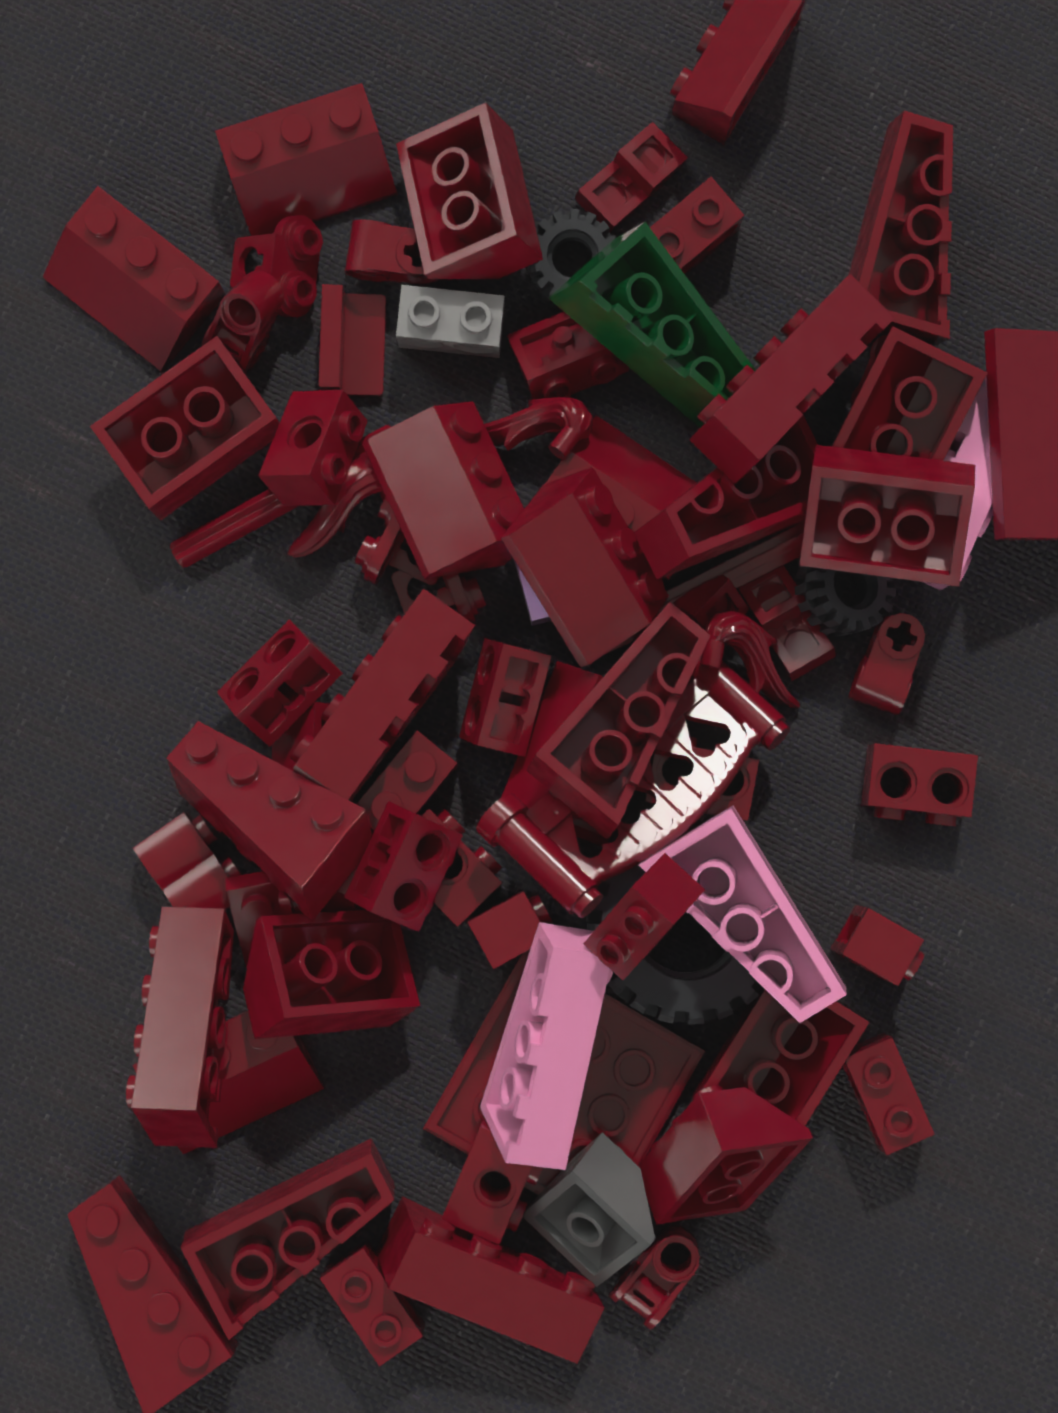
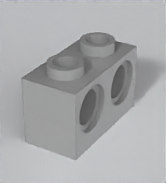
(450, 321)

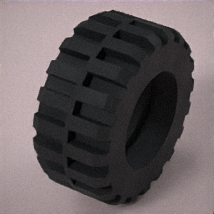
(670, 993)

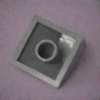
(595, 1211)

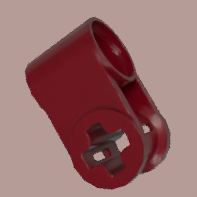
(384, 254)
(247, 318)
(887, 674)
(653, 1284)

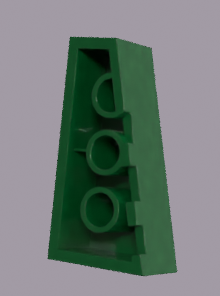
(653, 321)

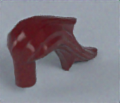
(544, 416)
(331, 518)
(752, 646)

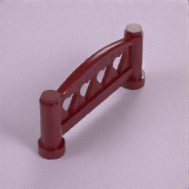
(545, 834)

